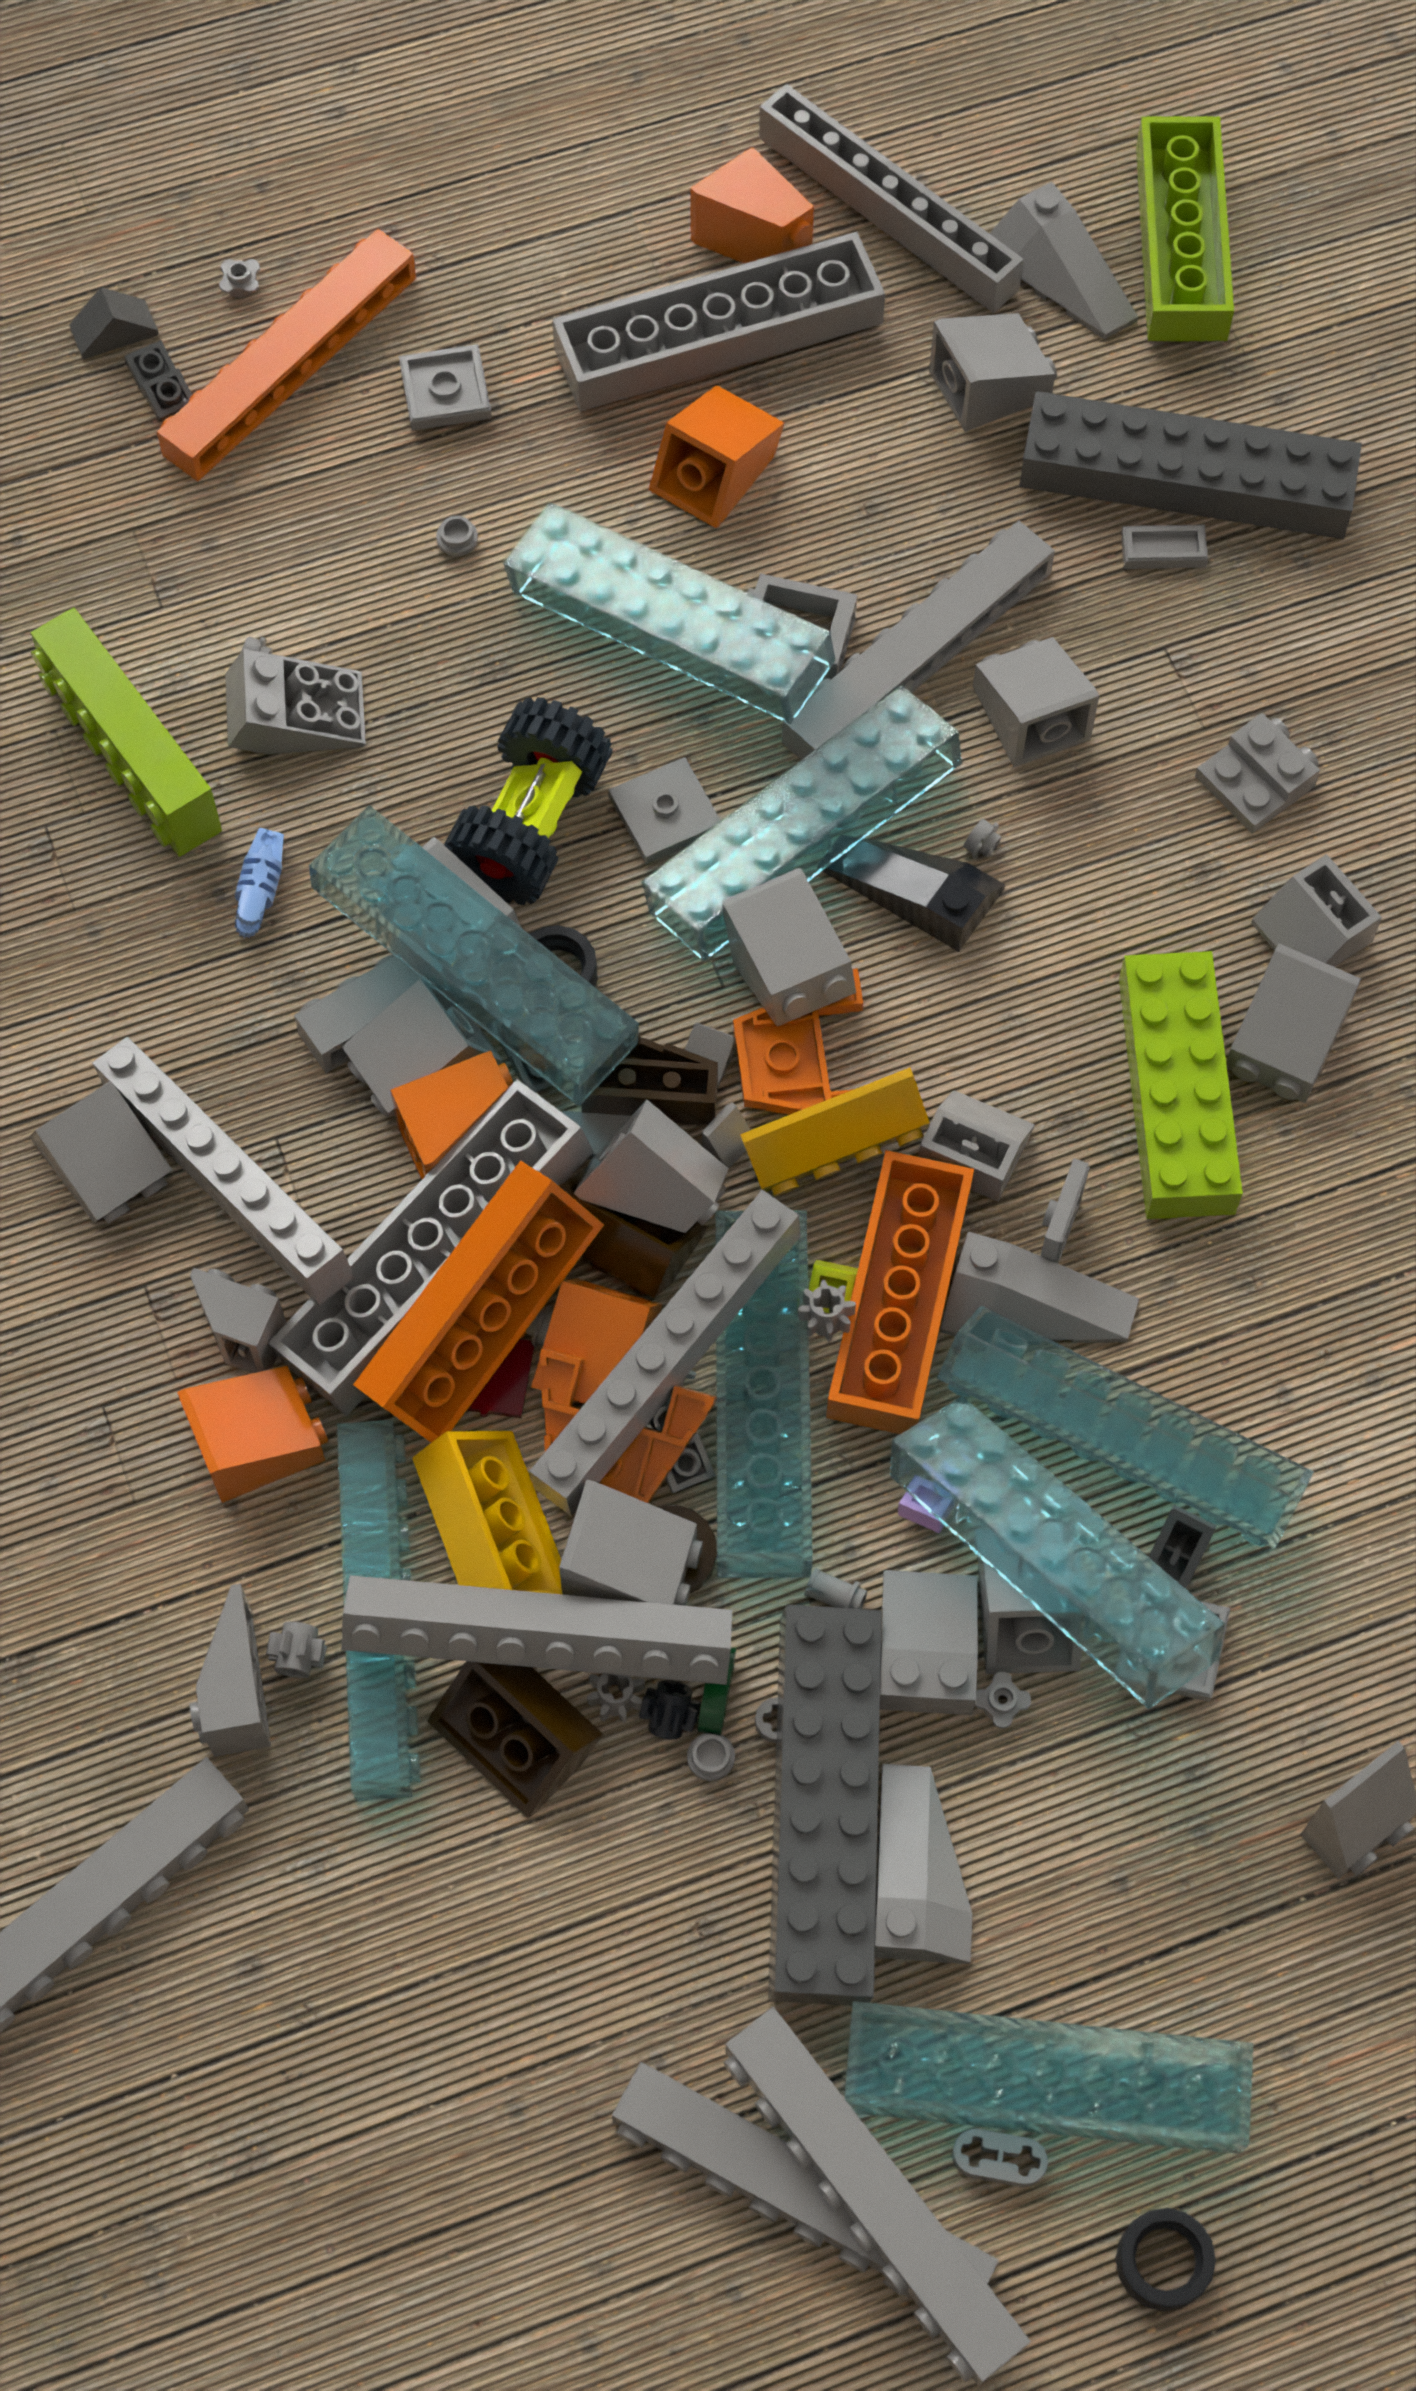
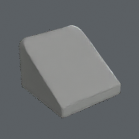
(712, 1045)
(723, 1135)

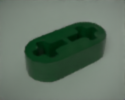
(715, 1702)

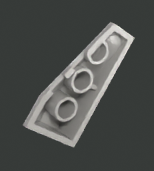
(1064, 261)
(1035, 1294)
(918, 1878)

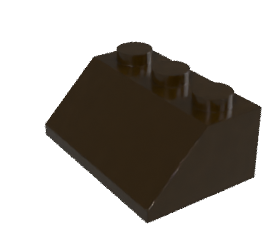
(636, 1249)
(514, 1730)

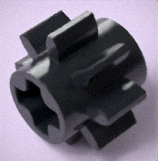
(670, 1709)

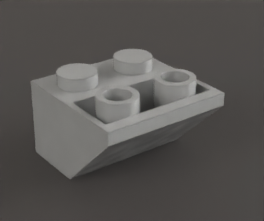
(1319, 915)
(978, 1138)
(240, 1318)

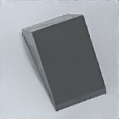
(111, 322)
(1182, 1544)

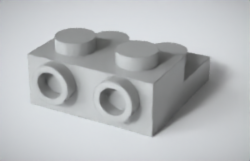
(1259, 772)

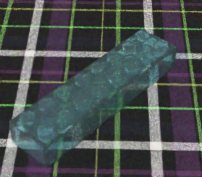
(670, 612)
(805, 816)
(474, 955)
(765, 1425)
(1125, 1426)
(1057, 1552)
(1049, 2077)

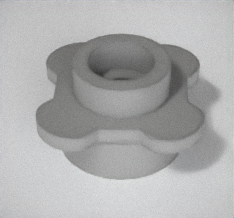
(243, 285)
(1002, 1713)

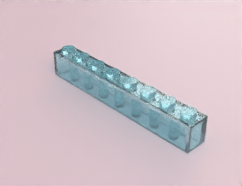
(373, 1547)

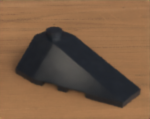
(921, 888)

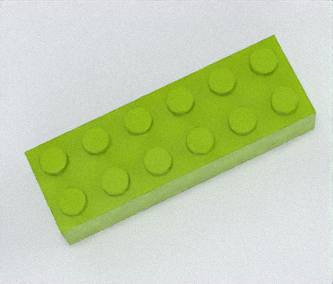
(1184, 229)
(125, 732)
(1180, 1085)

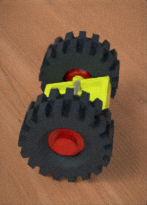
(552, 759)

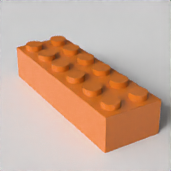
(900, 1293)
(479, 1303)

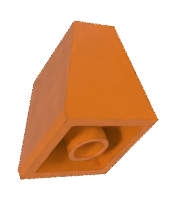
(749, 211)
(714, 454)
(445, 1105)
(595, 1326)
(253, 1429)

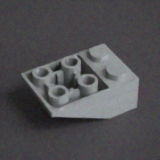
(292, 705)

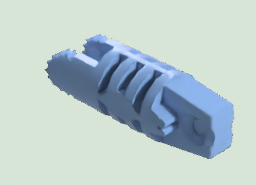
(258, 881)

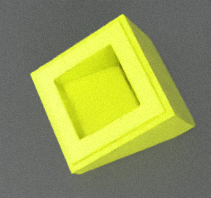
(835, 1276)

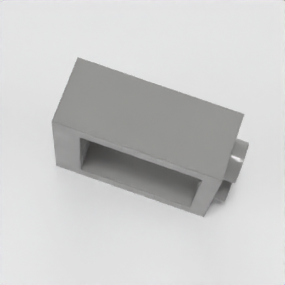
(815, 600)

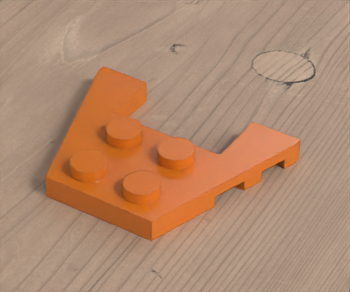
(786, 1064)
(651, 1454)

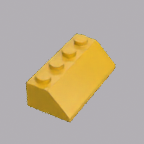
(837, 1131)
(488, 1512)

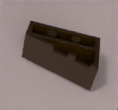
(667, 1076)

